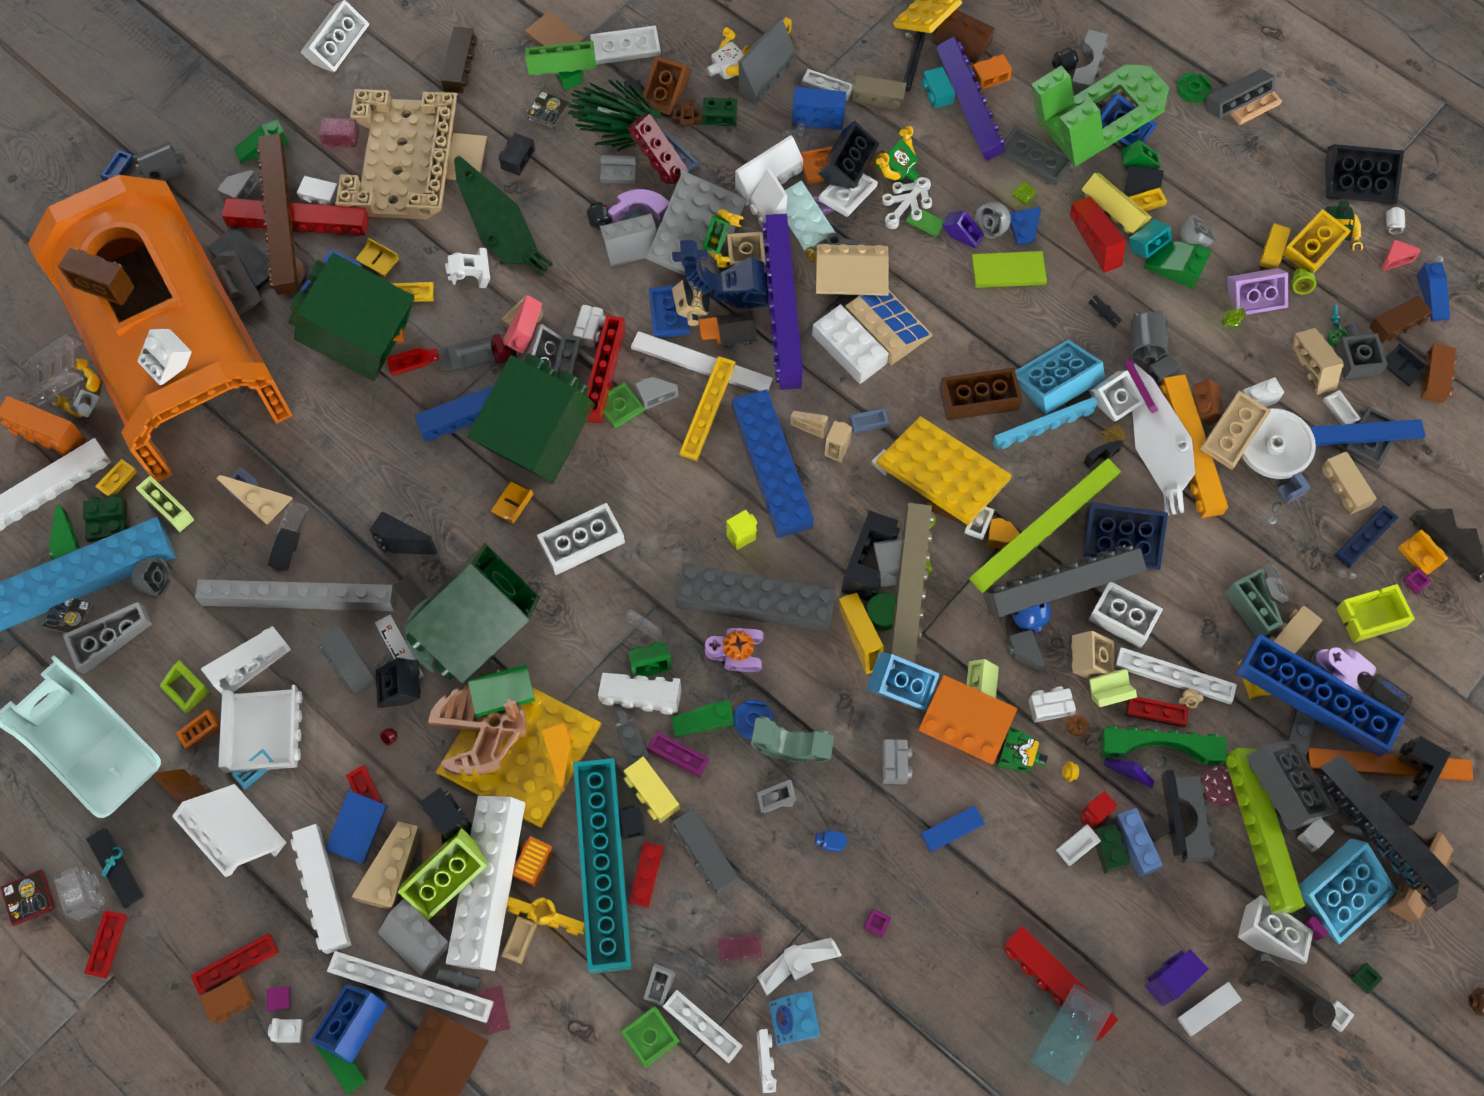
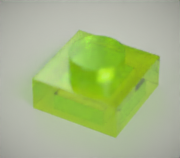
(1024, 193)
(1233, 317)

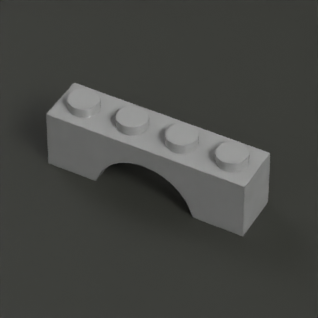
(1094, 45)

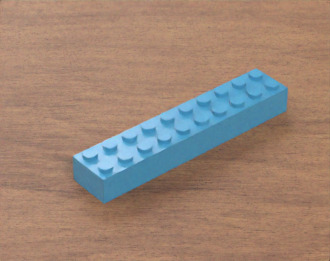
(81, 572)

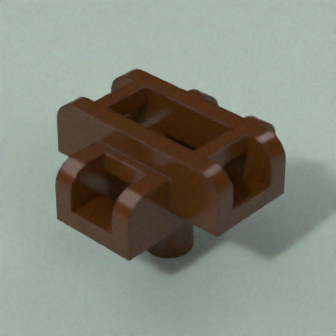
(687, 109)

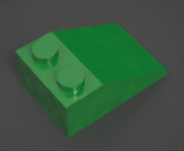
(1179, 262)

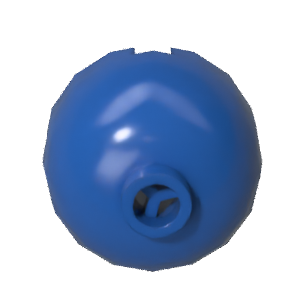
(1033, 617)

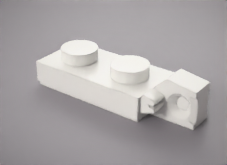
(766, 1063)

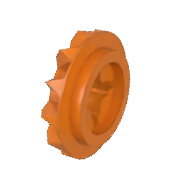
(733, 651)

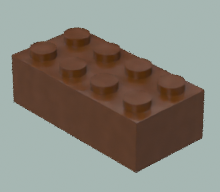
(980, 393)

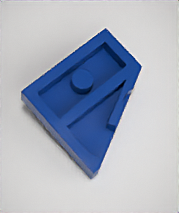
(1024, 225)

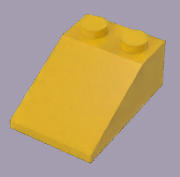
(1316, 242)

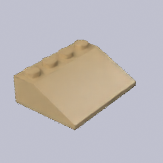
(852, 269)

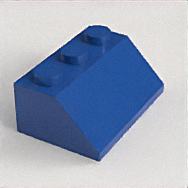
(349, 1022)

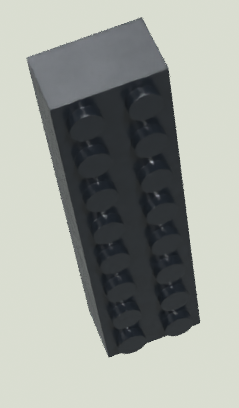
(1389, 833)

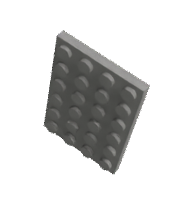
(689, 219)

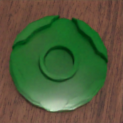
(1193, 87)

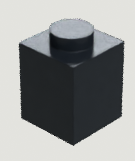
(631, 822)

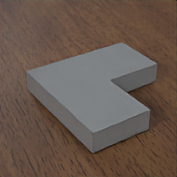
(1275, 584)

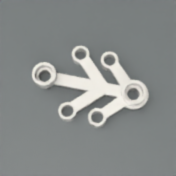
(920, 186)

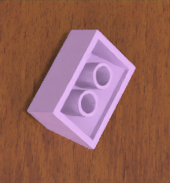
(1259, 291)

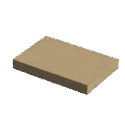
(470, 148)

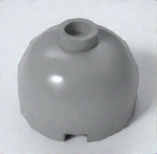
(993, 219)
(1194, 232)

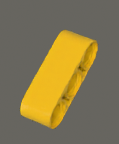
(1274, 246)

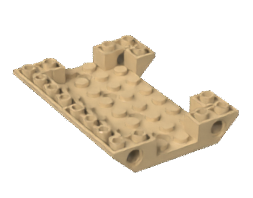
(421, 159)

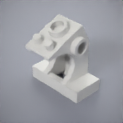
(458, 271)

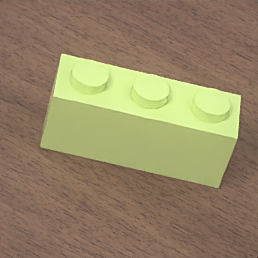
(165, 503)

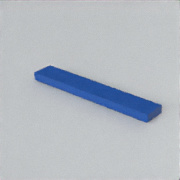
(1368, 432)

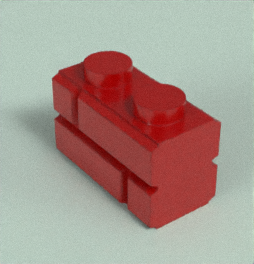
(1097, 810)

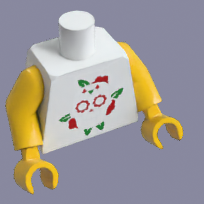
(727, 57)

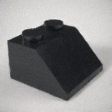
(397, 683)

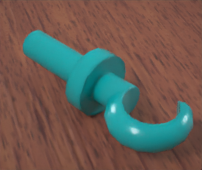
(1335, 318)
(110, 862)

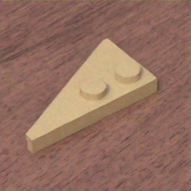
(260, 501)

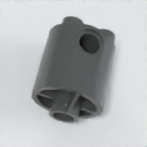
(160, 163)
(1149, 337)

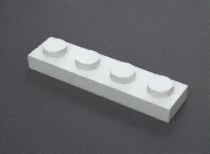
(702, 1026)

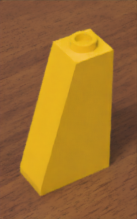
(861, 631)

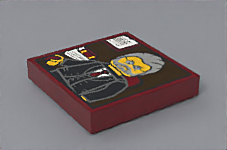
(27, 897)

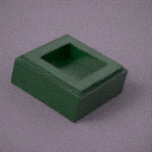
(1366, 978)

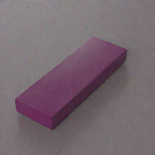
(1140, 386)
(678, 754)

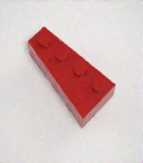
(1099, 233)

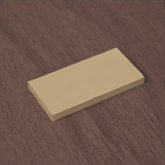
(1235, 430)

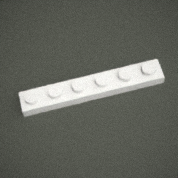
(1175, 675)

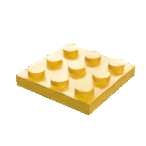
(926, 15)

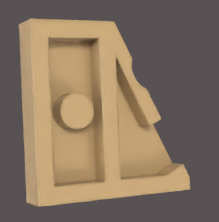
(810, 422)

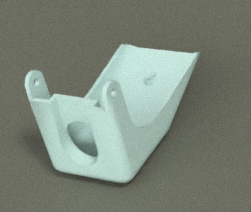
(81, 740)

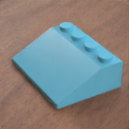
(1059, 376)
(1346, 889)

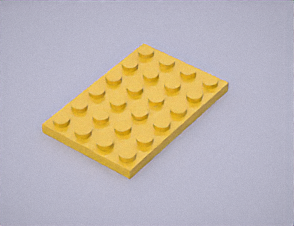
(944, 470)

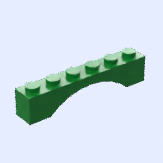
(1204, 749)

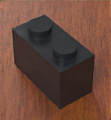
(516, 154)

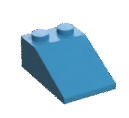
(902, 681)

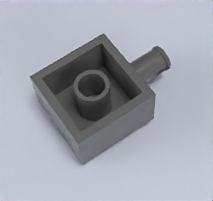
(1360, 354)

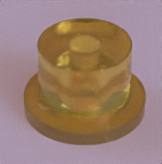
(811, 254)

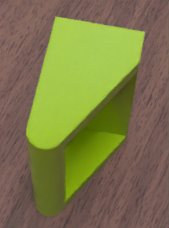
(199, 694)

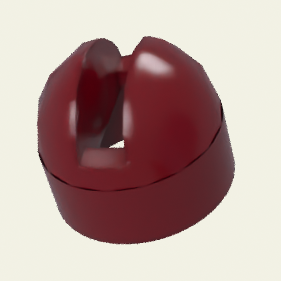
(388, 736)

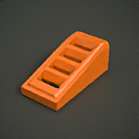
(196, 723)

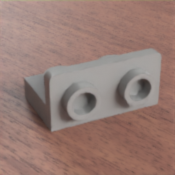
(618, 169)

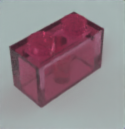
(339, 132)

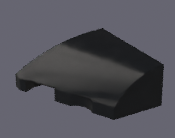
(1142, 180)

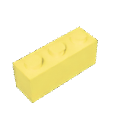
(650, 790)

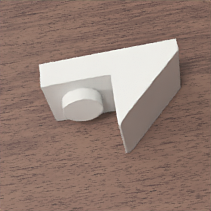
(979, 525)

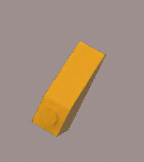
(559, 749)

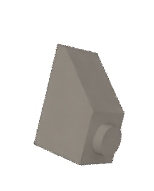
(238, 186)
(655, 391)

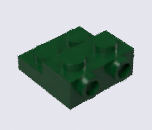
(104, 517)

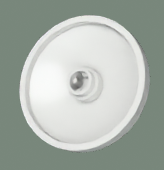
(1281, 446)

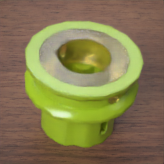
(1298, 281)

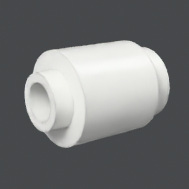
(1395, 220)

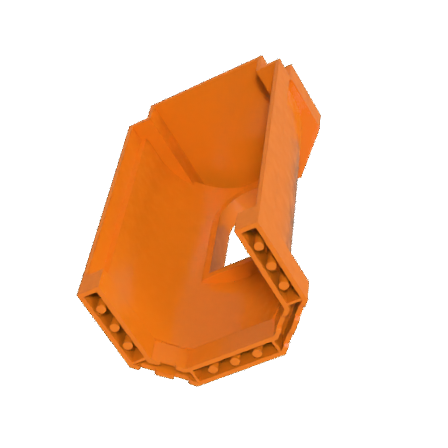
(109, 224)

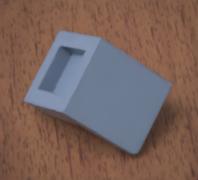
(1294, 488)

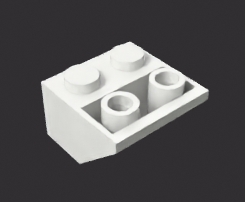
(163, 355)

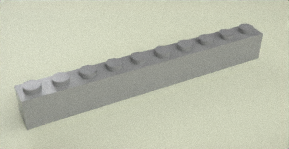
(296, 595)

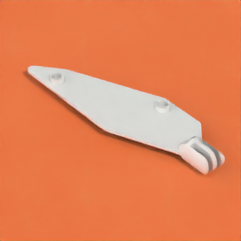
(1163, 445)

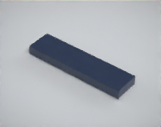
(1366, 536)

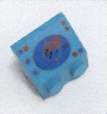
(794, 1018)

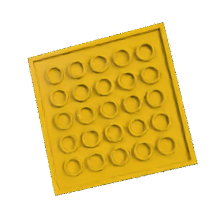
(526, 767)

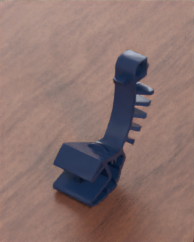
(738, 286)

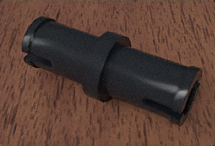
(1105, 311)

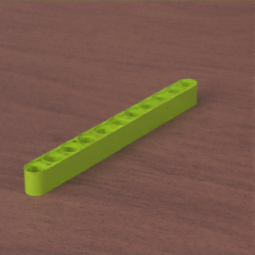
(1044, 526)

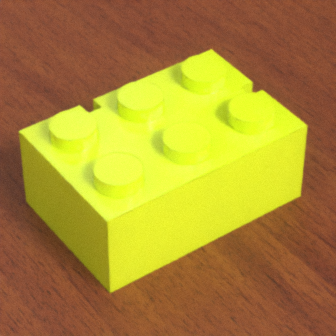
(1375, 613)

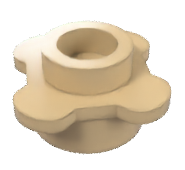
(1191, 698)

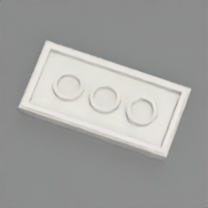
(626, 44)

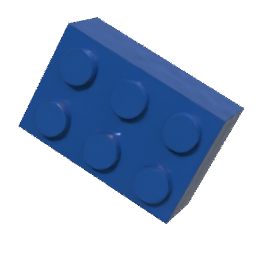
(819, 108)

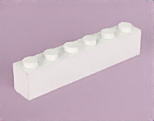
(321, 889)

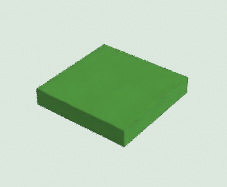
(622, 405)
(650, 1036)

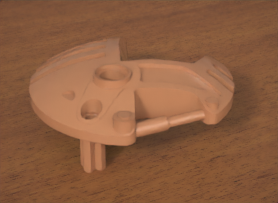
(458, 713)

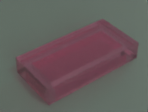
(739, 948)
(498, 1018)

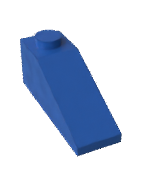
(1434, 289)

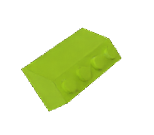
(443, 874)

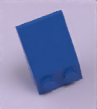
(1116, 108)

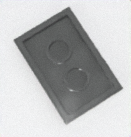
(1371, 452)

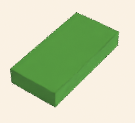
(928, 223)

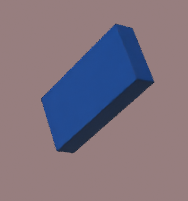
(118, 165)

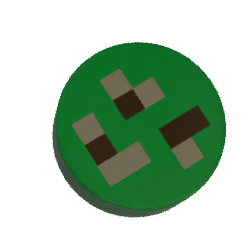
(1335, 336)

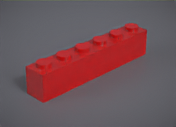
(605, 365)
(1046, 970)

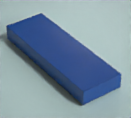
(952, 829)

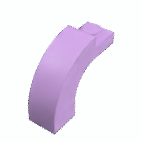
(632, 200)

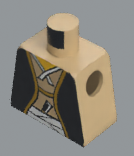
(690, 302)

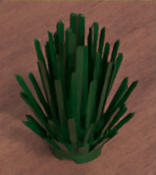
(610, 112)

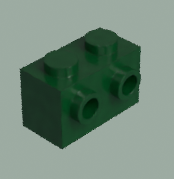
(719, 111)
(1111, 850)

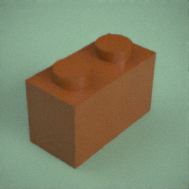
(1208, 401)
(227, 999)

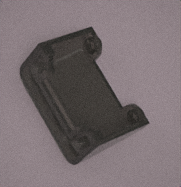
(1317, 1005)

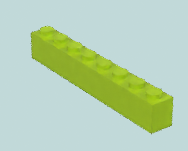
(1264, 835)

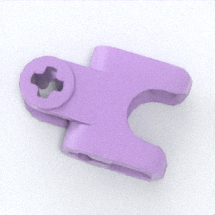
(750, 664)
(1345, 665)

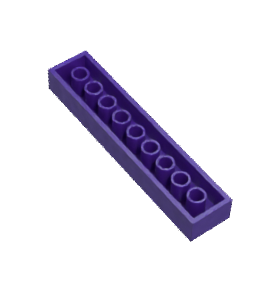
(782, 302)

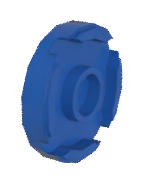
(745, 716)

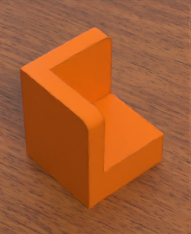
(709, 329)

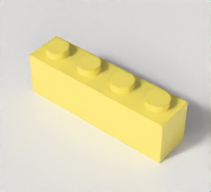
(1116, 203)

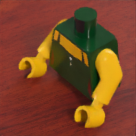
(1345, 215)

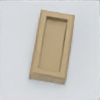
(519, 940)

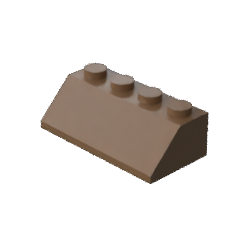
(1408, 902)

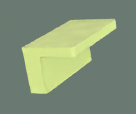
(983, 676)
(1111, 688)

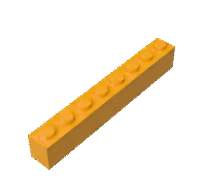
(1205, 482)

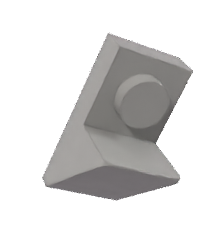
(777, 796)

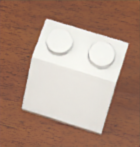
(1117, 395)

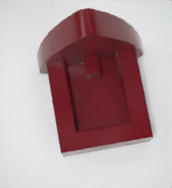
(500, 353)

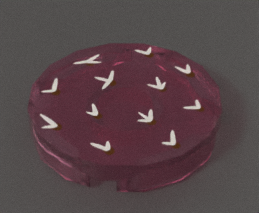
(1218, 786)

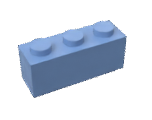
(1138, 842)

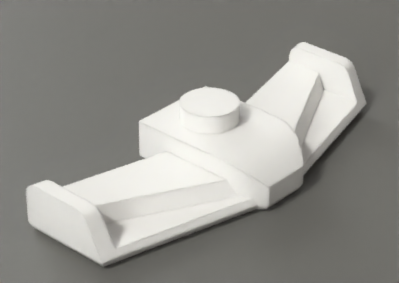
(797, 962)

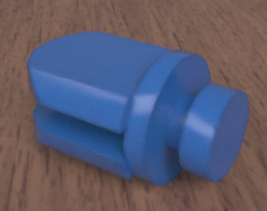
(831, 840)

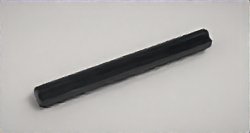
(914, 58)

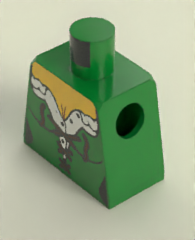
(1020, 752)

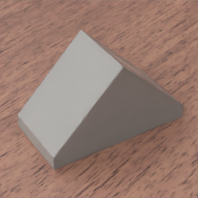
(659, 985)

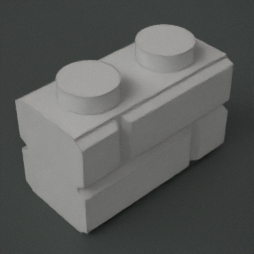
(895, 761)

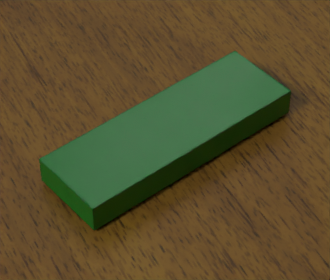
(346, 1073)

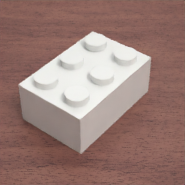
(1125, 614)

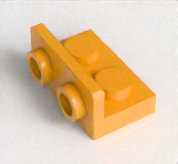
(1423, 552)

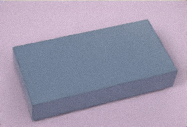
(869, 420)

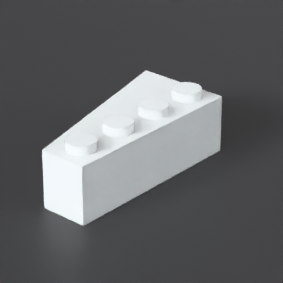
(246, 661)
(640, 692)

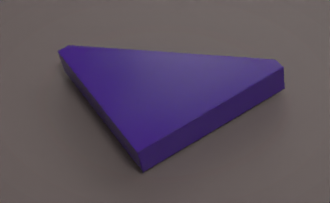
(1131, 770)

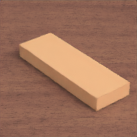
(1256, 108)

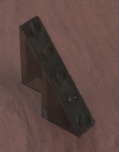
(1459, 544)

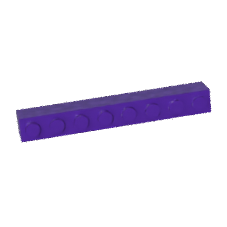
(970, 99)

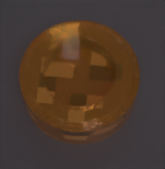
(1077, 725)

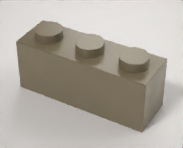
(879, 92)

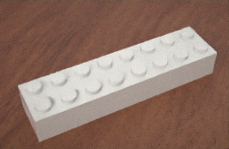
(485, 898)

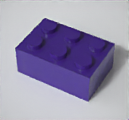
(1175, 976)

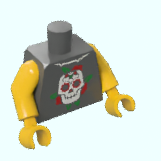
(85, 394)

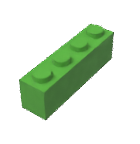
(560, 58)

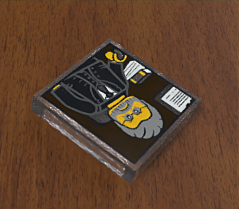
(547, 109)
(67, 616)

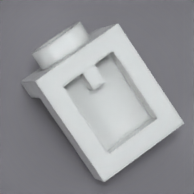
(286, 1030)

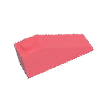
(523, 325)

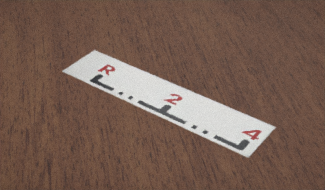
(394, 639)

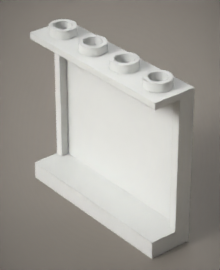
(257, 723)
(228, 828)

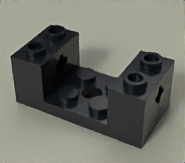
(861, 578)
(1428, 760)

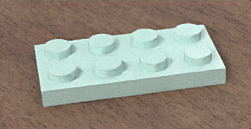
(805, 217)

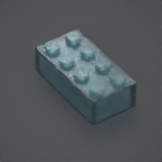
(1071, 1034)

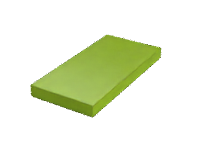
(1009, 269)

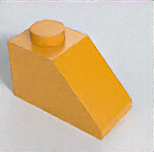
(1000, 533)

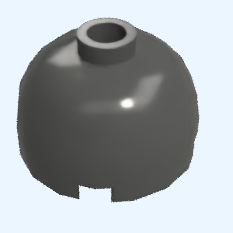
(151, 576)

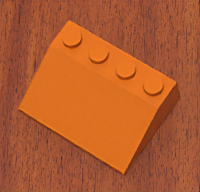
(968, 719)

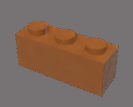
(1439, 374)

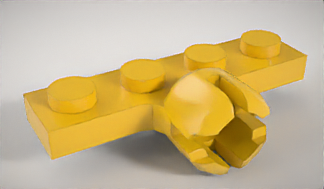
(544, 913)

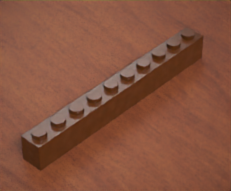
(278, 214)

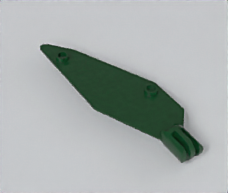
(497, 219)

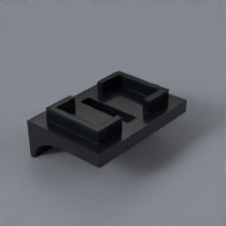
(1411, 371)

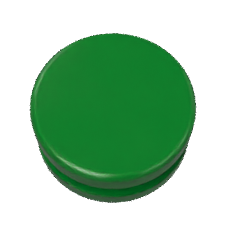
(881, 611)

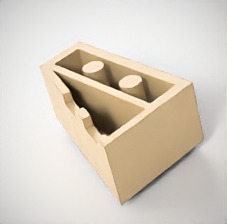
(1319, 359)

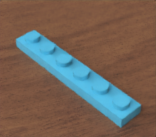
(1044, 423)

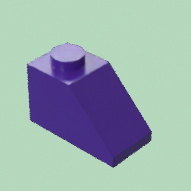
(963, 228)

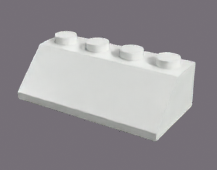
(335, 37)
(782, 159)

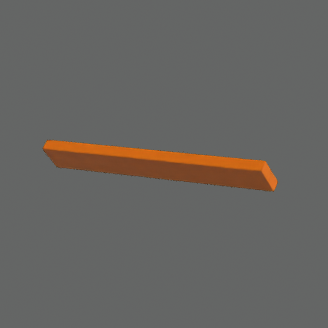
(1387, 764)

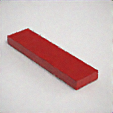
(234, 964)

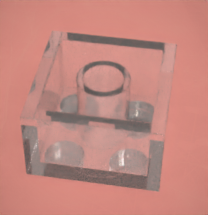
(79, 893)

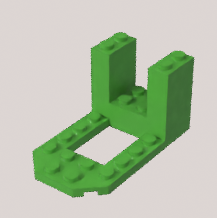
(1076, 120)

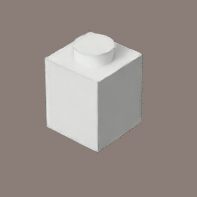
(1315, 834)

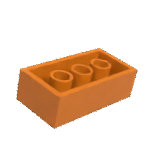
(40, 426)

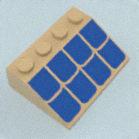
(889, 324)

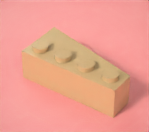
(389, 868)

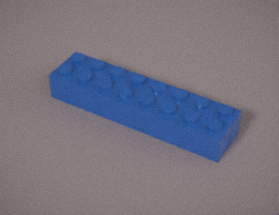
(772, 463)
(1320, 695)

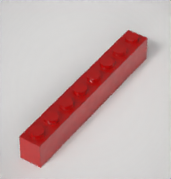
(304, 217)

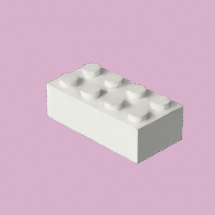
(850, 344)
(581, 538)

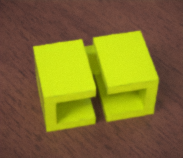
(741, 529)

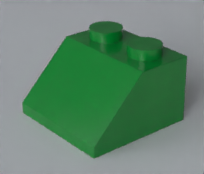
(650, 659)

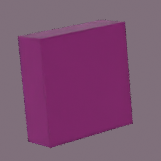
(1417, 580)
(877, 923)
(1318, 929)
(278, 999)

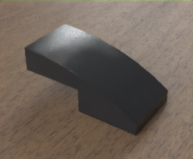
(1105, 451)
(283, 548)

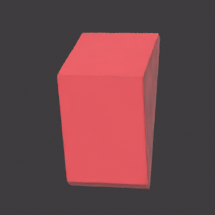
(1399, 254)

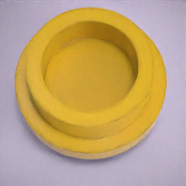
(1070, 771)

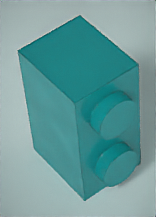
(937, 87)
(1150, 238)

